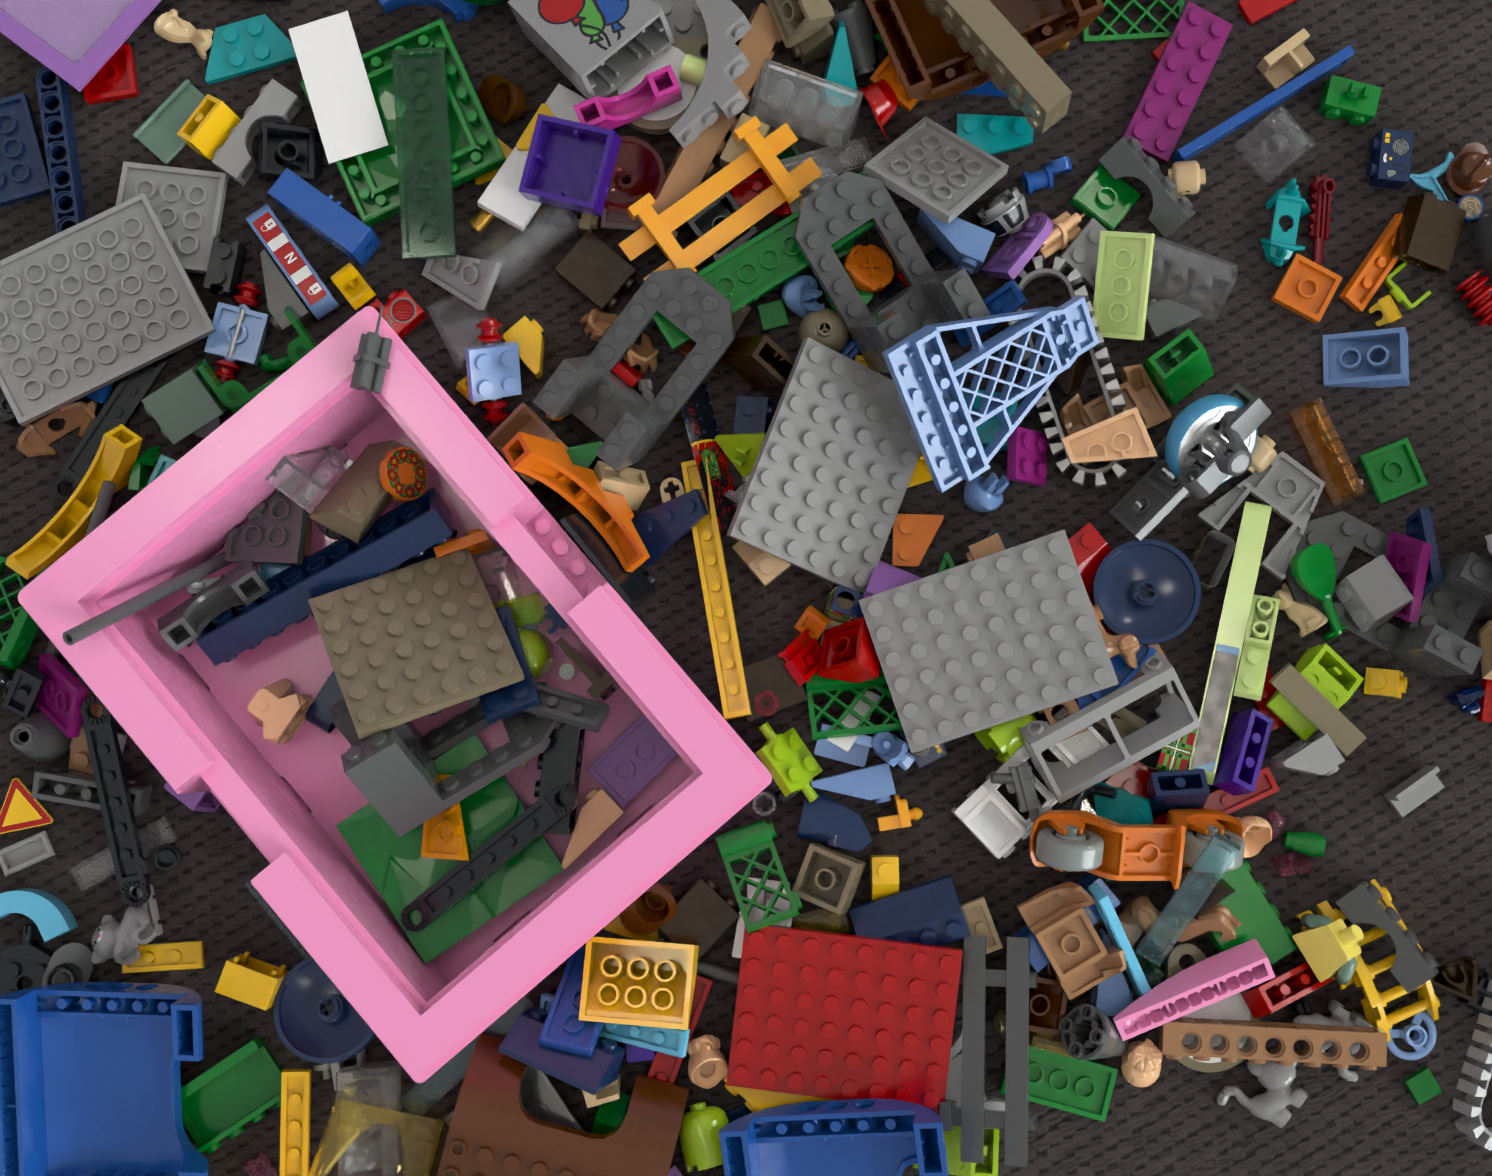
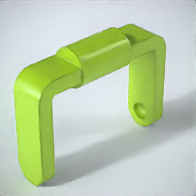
(1398, 294)

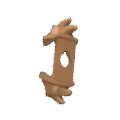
(599, 323)
(38, 435)

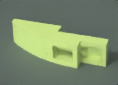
(1257, 647)

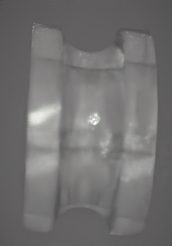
(759, 810)

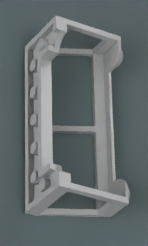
(1173, 722)

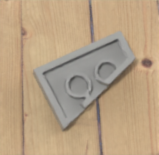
(464, 277)

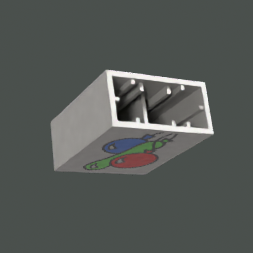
(595, 40)

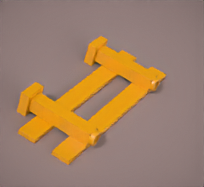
(761, 154)

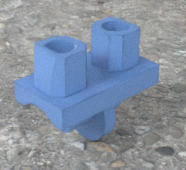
(892, 750)

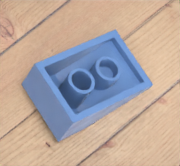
(959, 240)
(1366, 359)

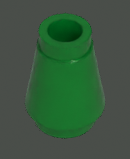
(1307, 843)

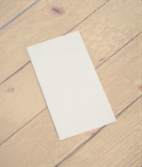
(338, 87)

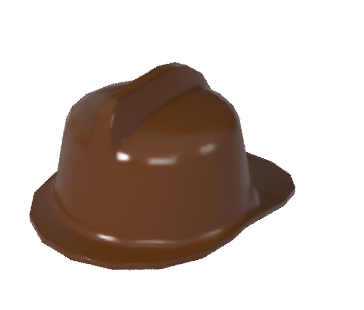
(502, 98)
(1469, 169)
(649, 910)

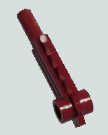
(1320, 214)

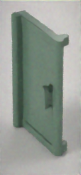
(160, 129)

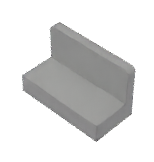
(1414, 790)

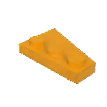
(445, 834)

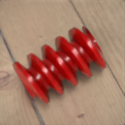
(1479, 296)

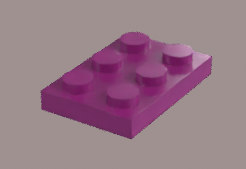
(1410, 561)
(61, 696)

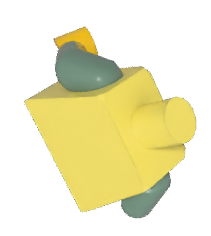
(1329, 947)

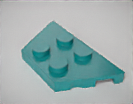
(247, 48)
(1124, 808)

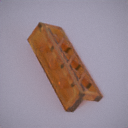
(1325, 452)

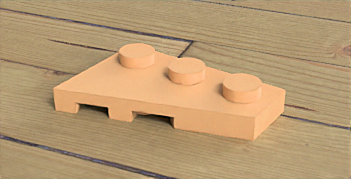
(1110, 440)

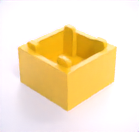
(251, 980)

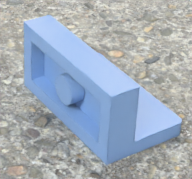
(856, 755)

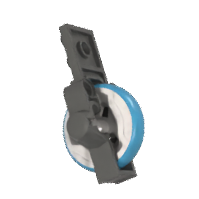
(1226, 438)

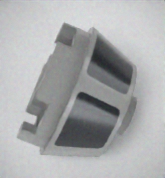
(1005, 213)

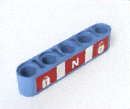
(292, 261)

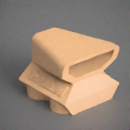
(279, 710)

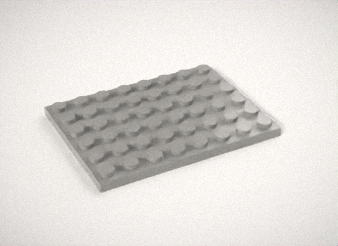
(92, 309)
(829, 469)
(988, 641)

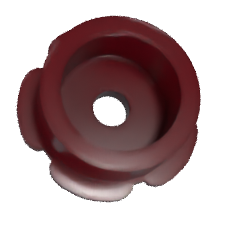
(759, 699)

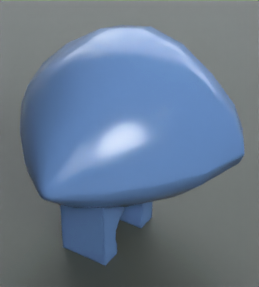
(801, 295)
(985, 493)

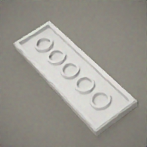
(502, 194)

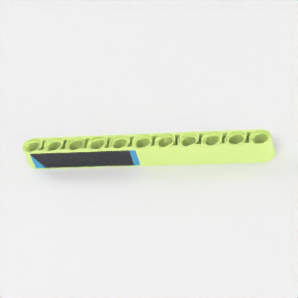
(1230, 638)

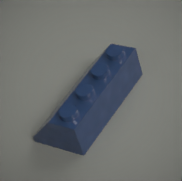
(919, 914)
(580, 1071)

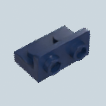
(751, 414)

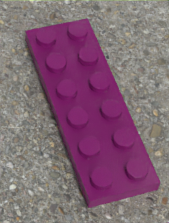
(1177, 81)

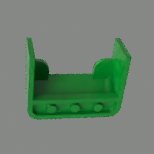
(233, 393)

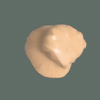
(1255, 834)
(706, 1062)
(1141, 1063)

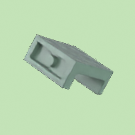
(184, 405)

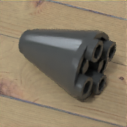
(859, 35)
(40, 739)
(1091, 1034)

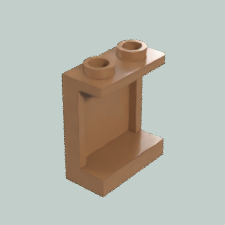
(522, 420)

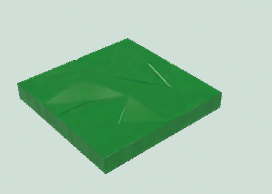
(475, 149)
(403, 875)

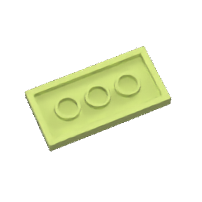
(1123, 283)

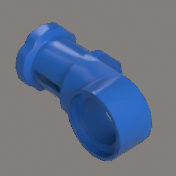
(1044, 177)

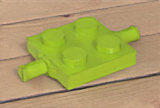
(789, 762)

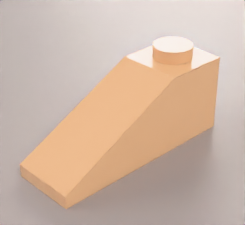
(593, 820)

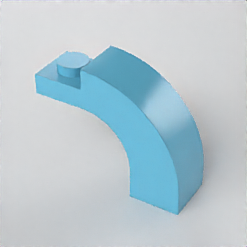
(45, 909)

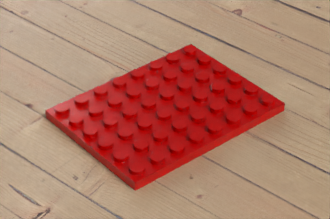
(844, 1016)

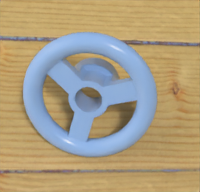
(1418, 1040)

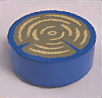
(1472, 205)

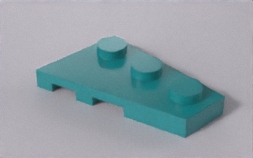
(994, 132)

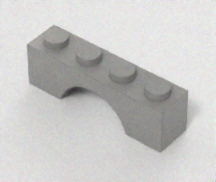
(273, 105)

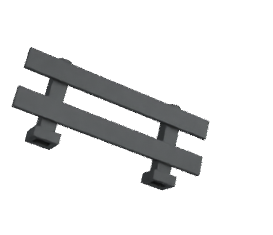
(971, 1114)

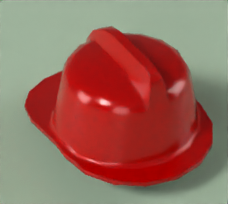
(882, 101)

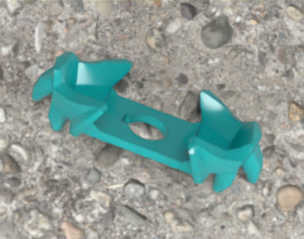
(1282, 244)

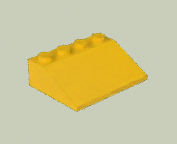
(638, 982)

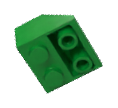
(1179, 367)

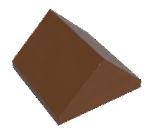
(1046, 1005)

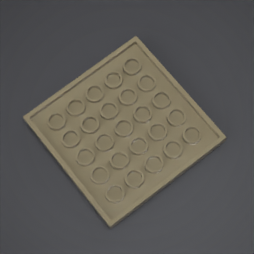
(414, 642)

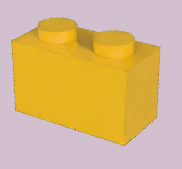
(208, 126)

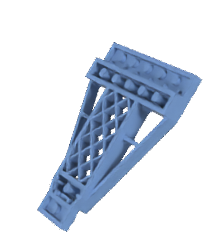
(934, 394)

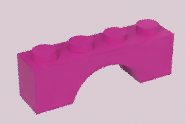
(652, 94)

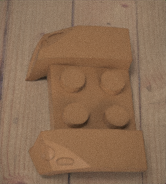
(1137, 392)
(1070, 939)

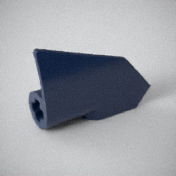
(832, 824)

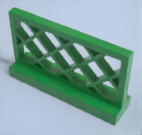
(1139, 34)
(22, 633)
(823, 686)

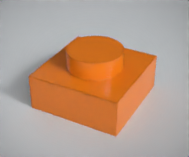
(814, 621)

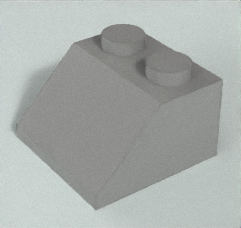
(1373, 594)
(1314, 756)

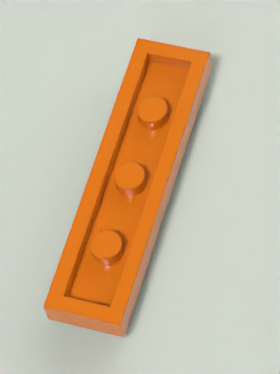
(1372, 269)

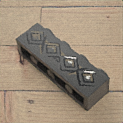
(80, 788)

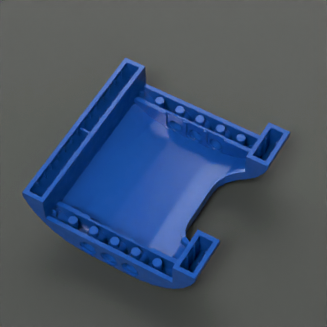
(97, 1079)
(835, 1140)

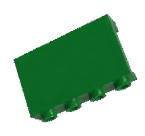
(1256, 916)
(231, 1095)

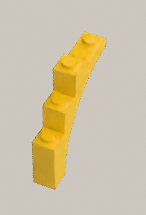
(68, 527)

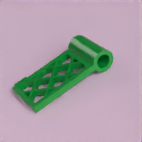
(748, 843)

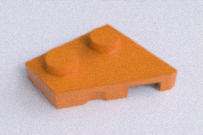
(912, 537)

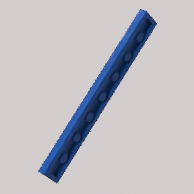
(1264, 105)

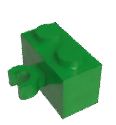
(1349, 100)

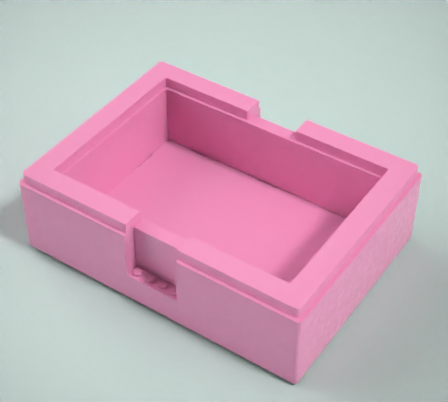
(211, 742)

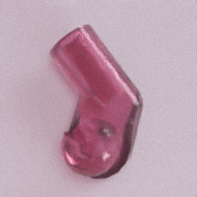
(1277, 823)

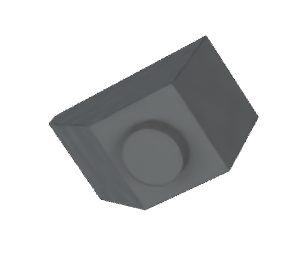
(1168, 317)

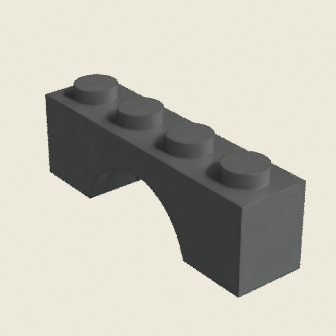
(1169, 207)
(190, 618)
(1411, 964)

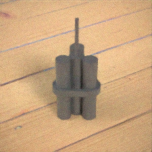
(371, 361)

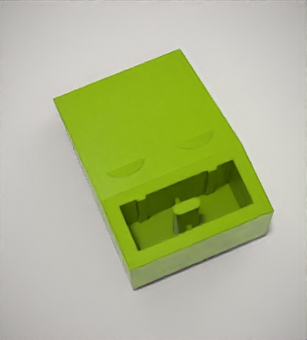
(1328, 675)
(953, 1151)

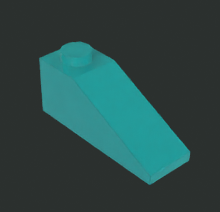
(839, 65)

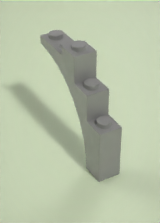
(725, 62)

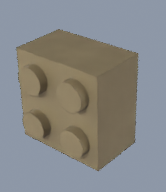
(829, 878)

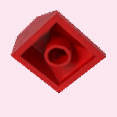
(849, 653)

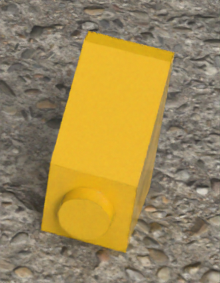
(530, 343)
(884, 875)

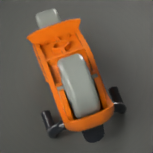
(1128, 852)

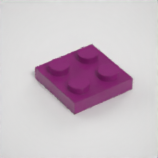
(1027, 457)

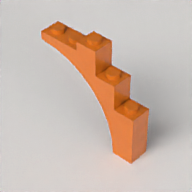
(579, 485)

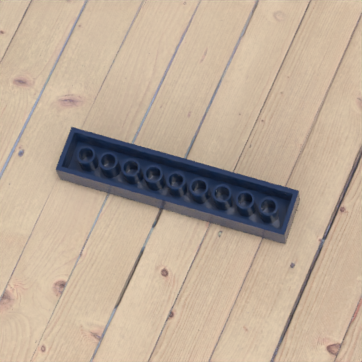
(387, 544)

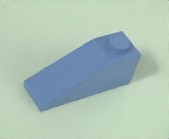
(865, 783)
(1113, 993)

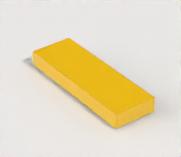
(168, 957)

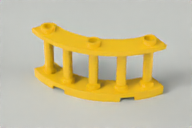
(1364, 973)

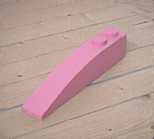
(1196, 988)

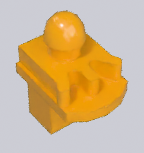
(902, 818)

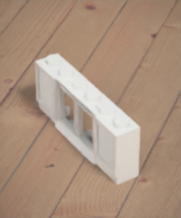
(995, 819)

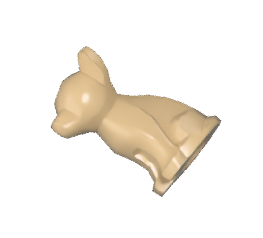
(177, 30)
(1303, 614)

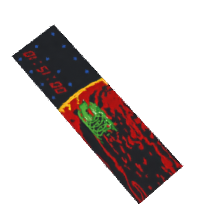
(702, 432)

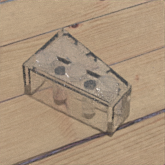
(309, 475)

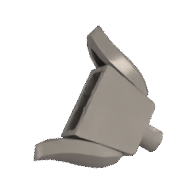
(954, 1079)

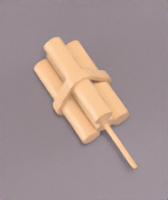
(1063, 232)

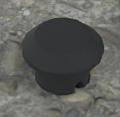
(1300, 1007)

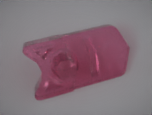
(1293, 864)
(260, 1167)

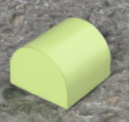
(692, 70)

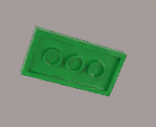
(1069, 1083)

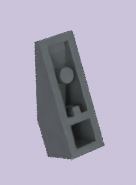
(280, 295)

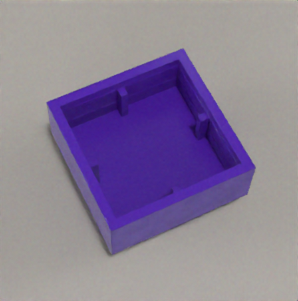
(570, 165)

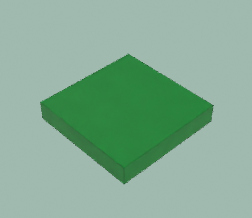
(1105, 198)
(1392, 471)

